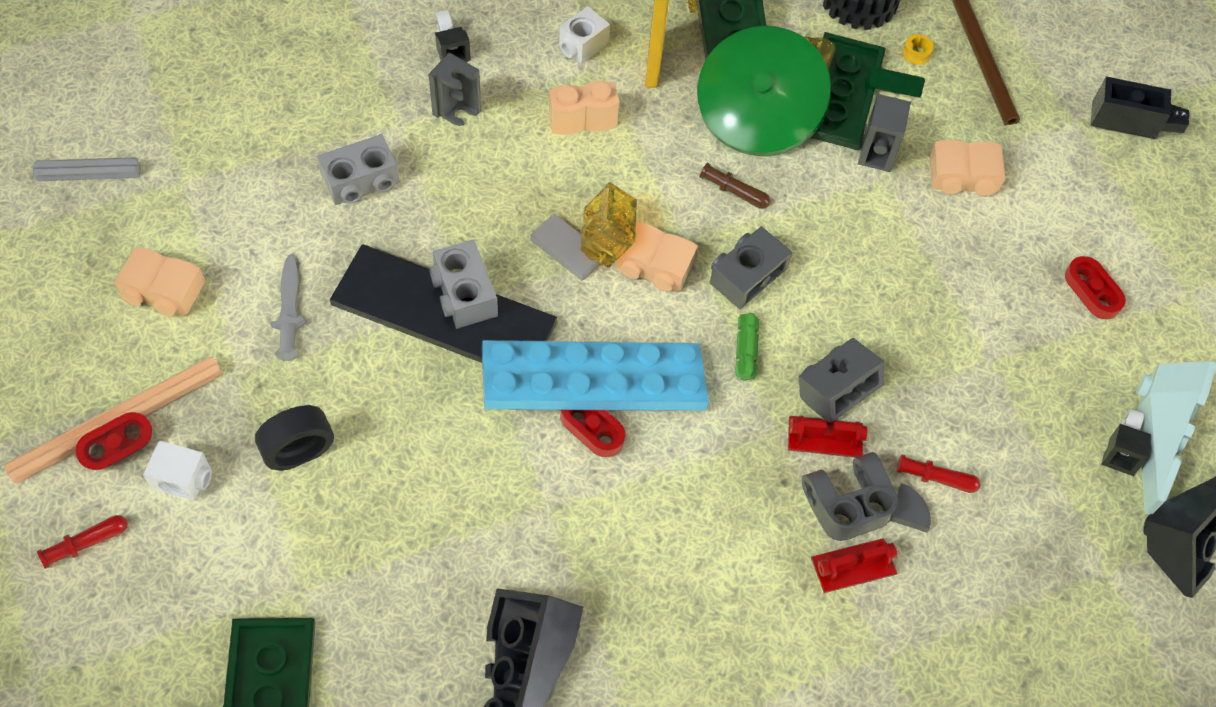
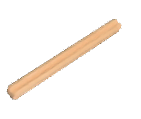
(142, 403)

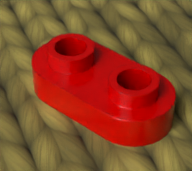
(1096, 287)
(594, 426)
(114, 441)

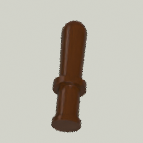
(744, 191)

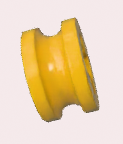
(916, 41)

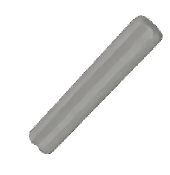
(86, 169)

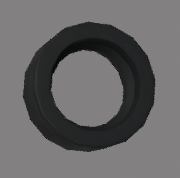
(294, 437)

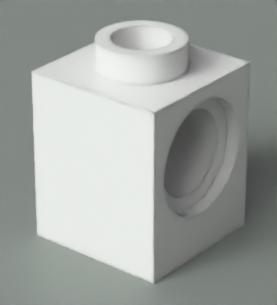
(584, 35)
(178, 471)

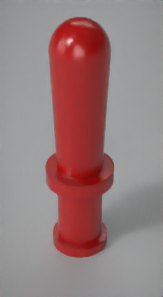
(952, 478)
(71, 545)

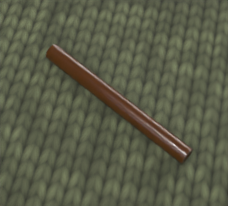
(986, 62)

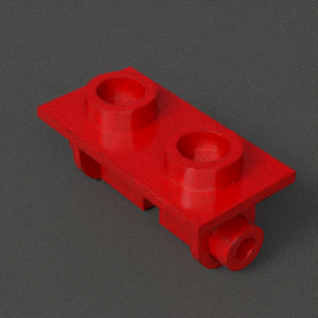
(821, 437)
(855, 565)

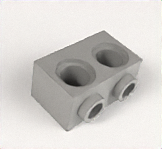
(357, 166)
(468, 283)

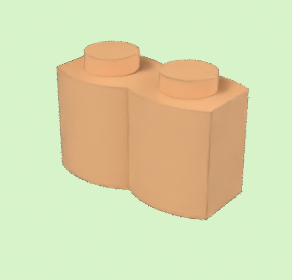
(585, 107)
(967, 167)
(658, 258)
(159, 281)

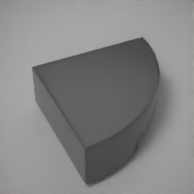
(911, 509)

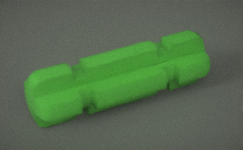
(747, 347)

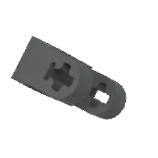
(854, 505)

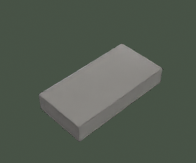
(563, 245)

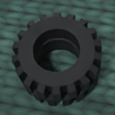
(862, 11)

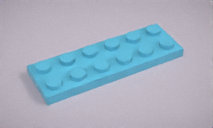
(593, 376)

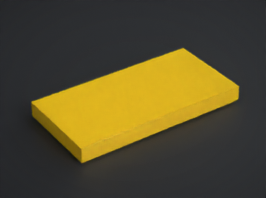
(656, 42)

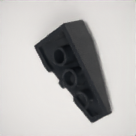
(1184, 537)
(531, 646)

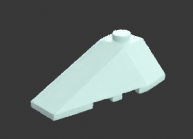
(1169, 404)

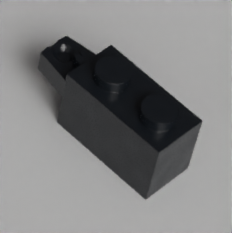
(1136, 109)

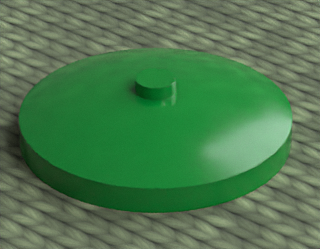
(764, 91)

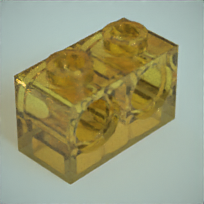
(609, 225)

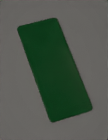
(896, 81)

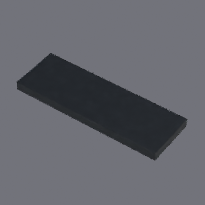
(405, 299)

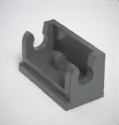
(454, 88)

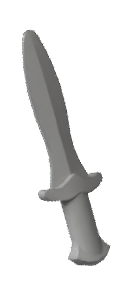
(288, 318)

